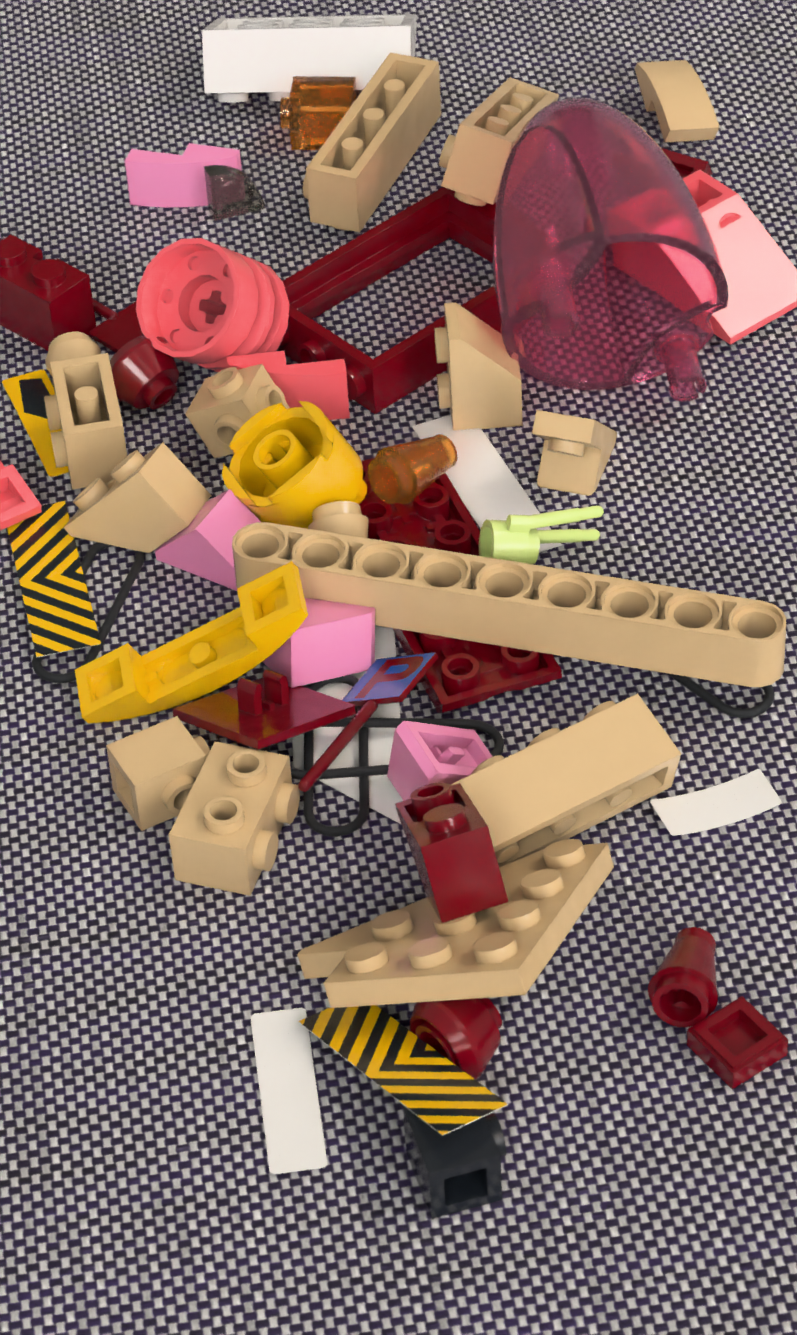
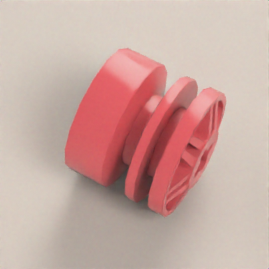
(210, 304)

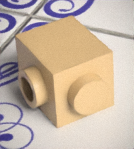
(156, 770)

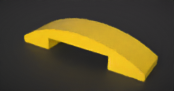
(198, 662)

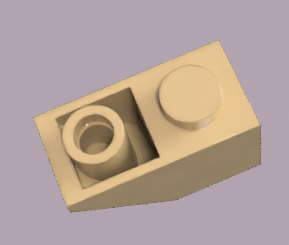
(481, 376)
(142, 505)

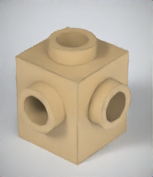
(229, 402)

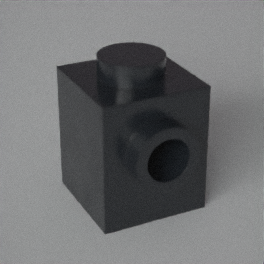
(456, 1168)

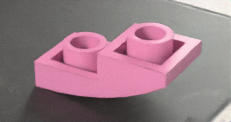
(174, 179)

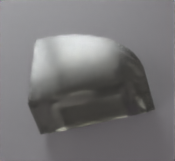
(230, 192)

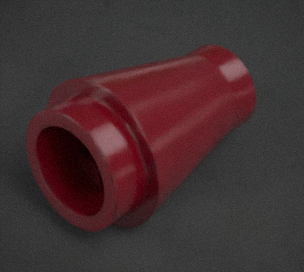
(686, 981)

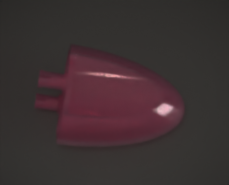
(602, 255)

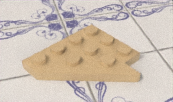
(480, 955)

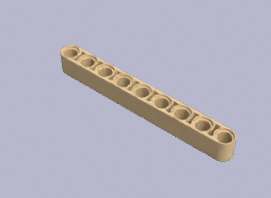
(527, 604)

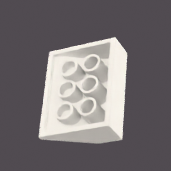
(268, 51)

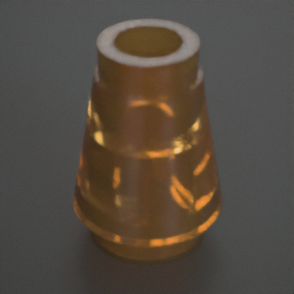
(409, 468)

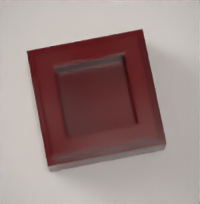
(737, 1042)

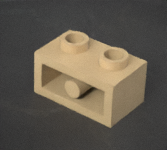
(88, 418)
(233, 818)

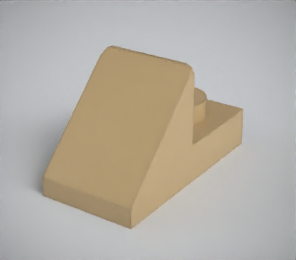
(572, 452)

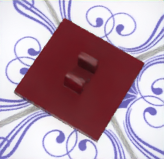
(264, 711)

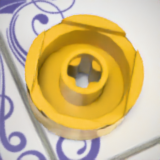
(292, 464)

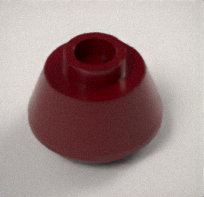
(144, 374)
(460, 1031)

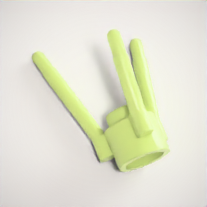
(520, 540)

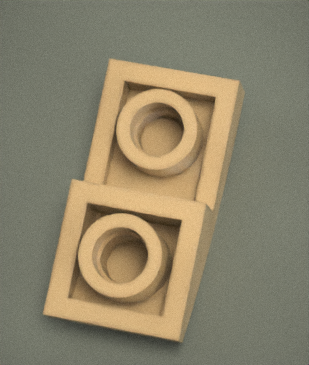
(678, 99)

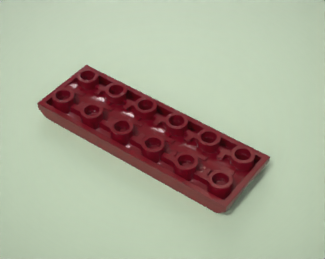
(464, 668)

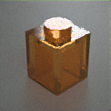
(315, 108)

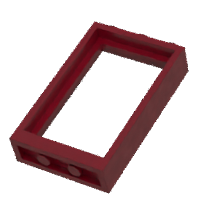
(367, 259)

